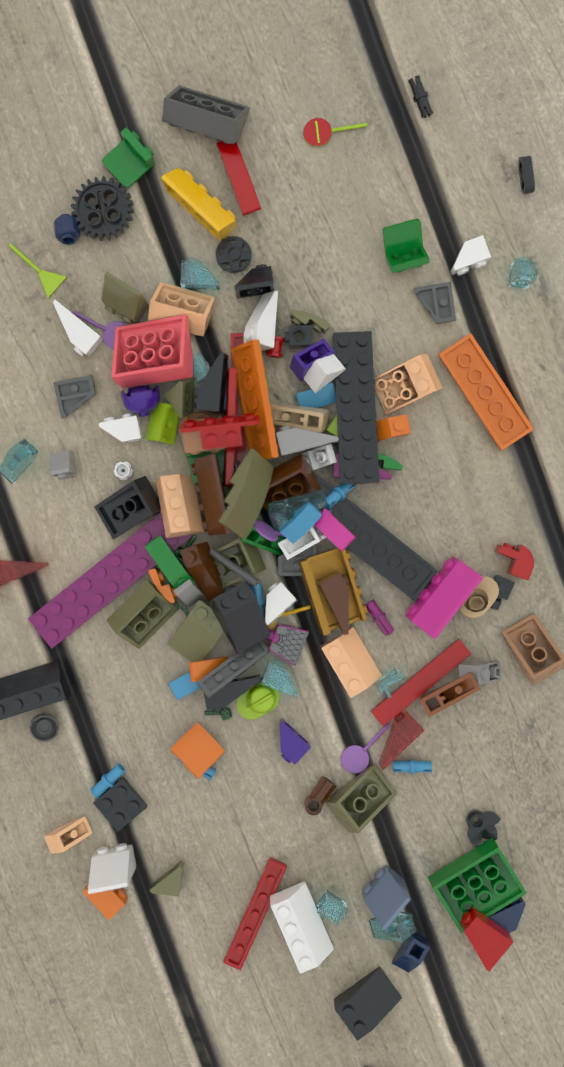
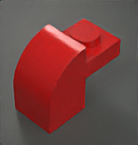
(522, 560)

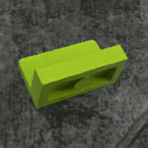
(162, 424)

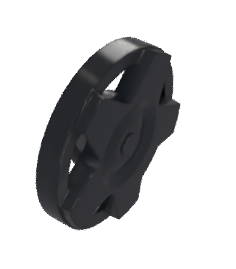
(233, 254)

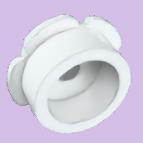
(123, 475)

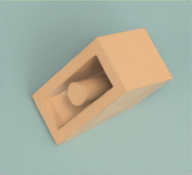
(68, 835)

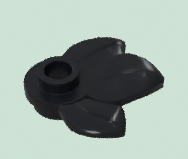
(483, 827)

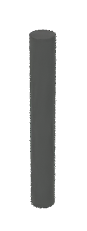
(234, 567)

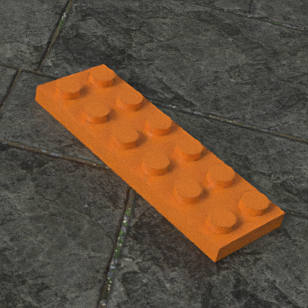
(485, 392)
(255, 398)

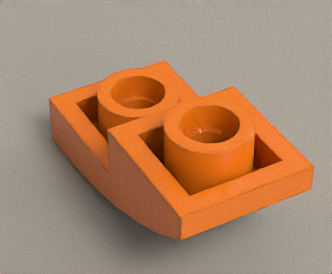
(166, 590)
(201, 668)

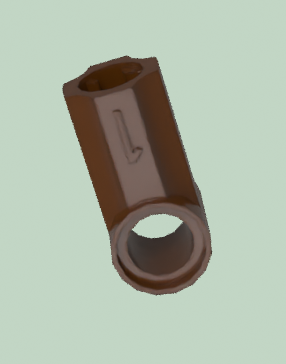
(320, 794)

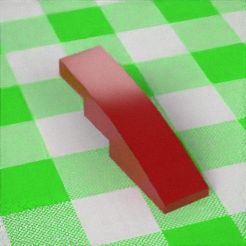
(239, 177)

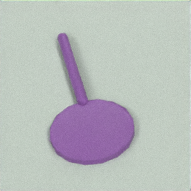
(109, 330)
(266, 531)
(355, 758)

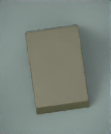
(182, 397)
(170, 882)

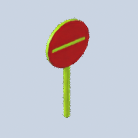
(318, 131)

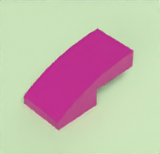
(334, 530)

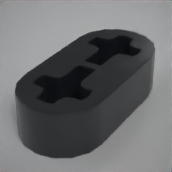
(526, 174)

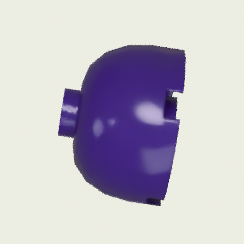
(141, 399)

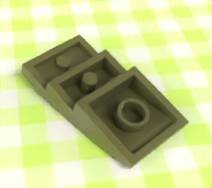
(248, 494)

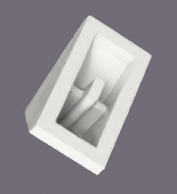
(323, 372)

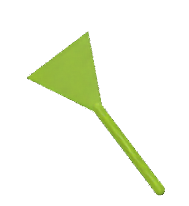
(49, 280)

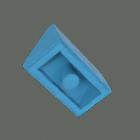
(322, 398)

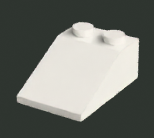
(111, 868)

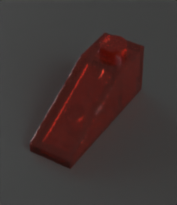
(14, 569)
(401, 735)

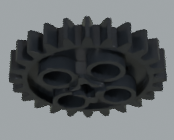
(119, 204)

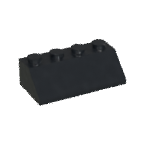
(32, 689)

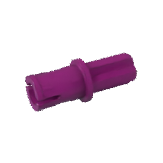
(379, 617)

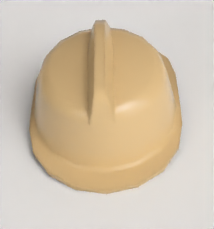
(480, 599)

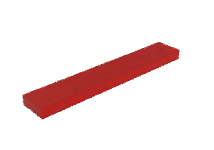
(230, 409)
(421, 682)
(255, 913)

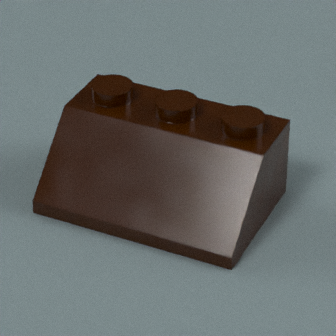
(291, 480)

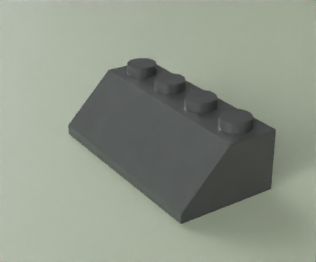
(205, 114)

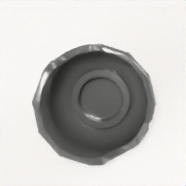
(44, 727)

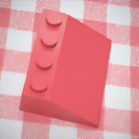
(152, 352)

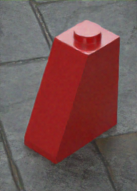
(486, 937)

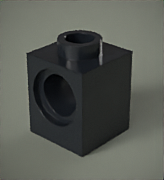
(306, 330)

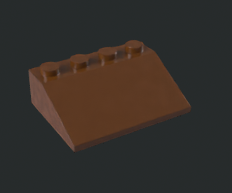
(212, 493)

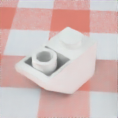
(472, 254)
(125, 429)

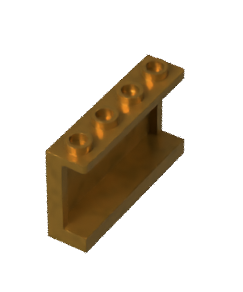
(320, 566)

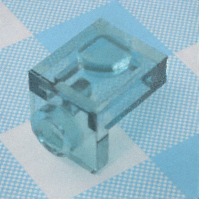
(392, 677)

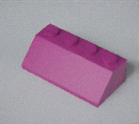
(443, 596)

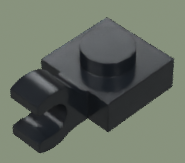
(505, 587)

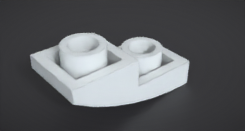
(320, 457)

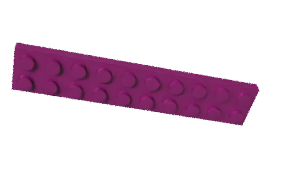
(101, 584)

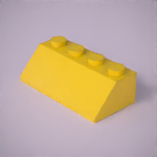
(199, 203)

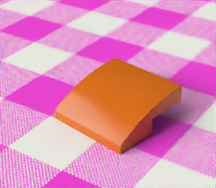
(197, 750)

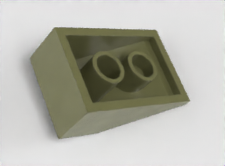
(123, 299)
(243, 555)
(197, 633)
(361, 799)

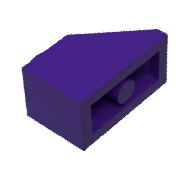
(304, 359)
(292, 743)

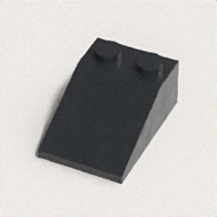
(129, 507)
(240, 617)
(367, 1002)

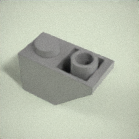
(63, 464)
(483, 671)

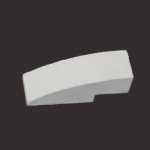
(309, 539)

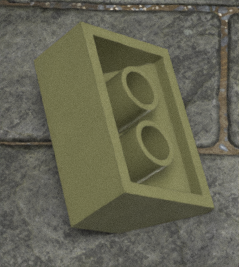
(141, 614)

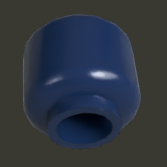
(66, 229)

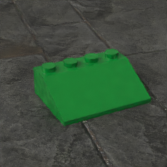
(477, 881)

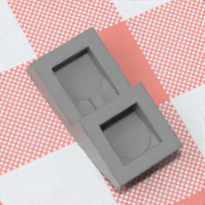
(189, 593)

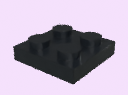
(120, 804)

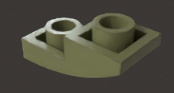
(303, 318)

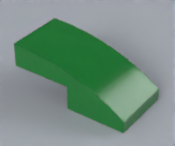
(389, 463)

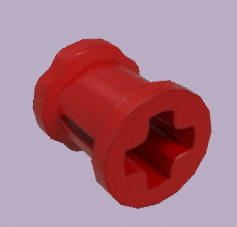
(276, 351)

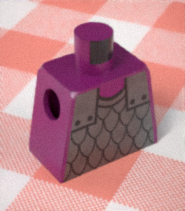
(287, 642)

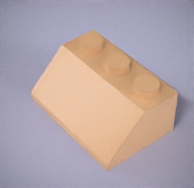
(177, 301)
(179, 505)
(351, 662)

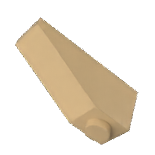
(300, 417)

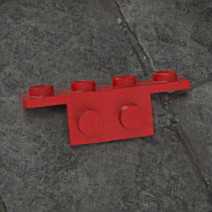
(220, 432)

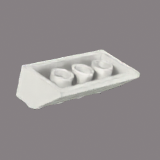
(301, 926)

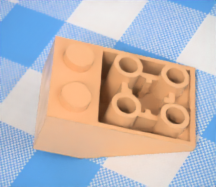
(407, 383)

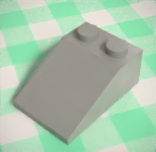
(298, 440)

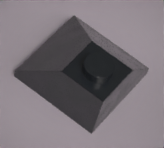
(255, 282)

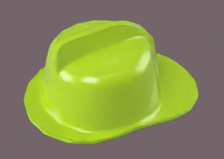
(257, 701)

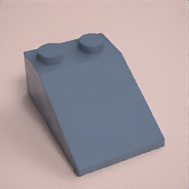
(386, 895)

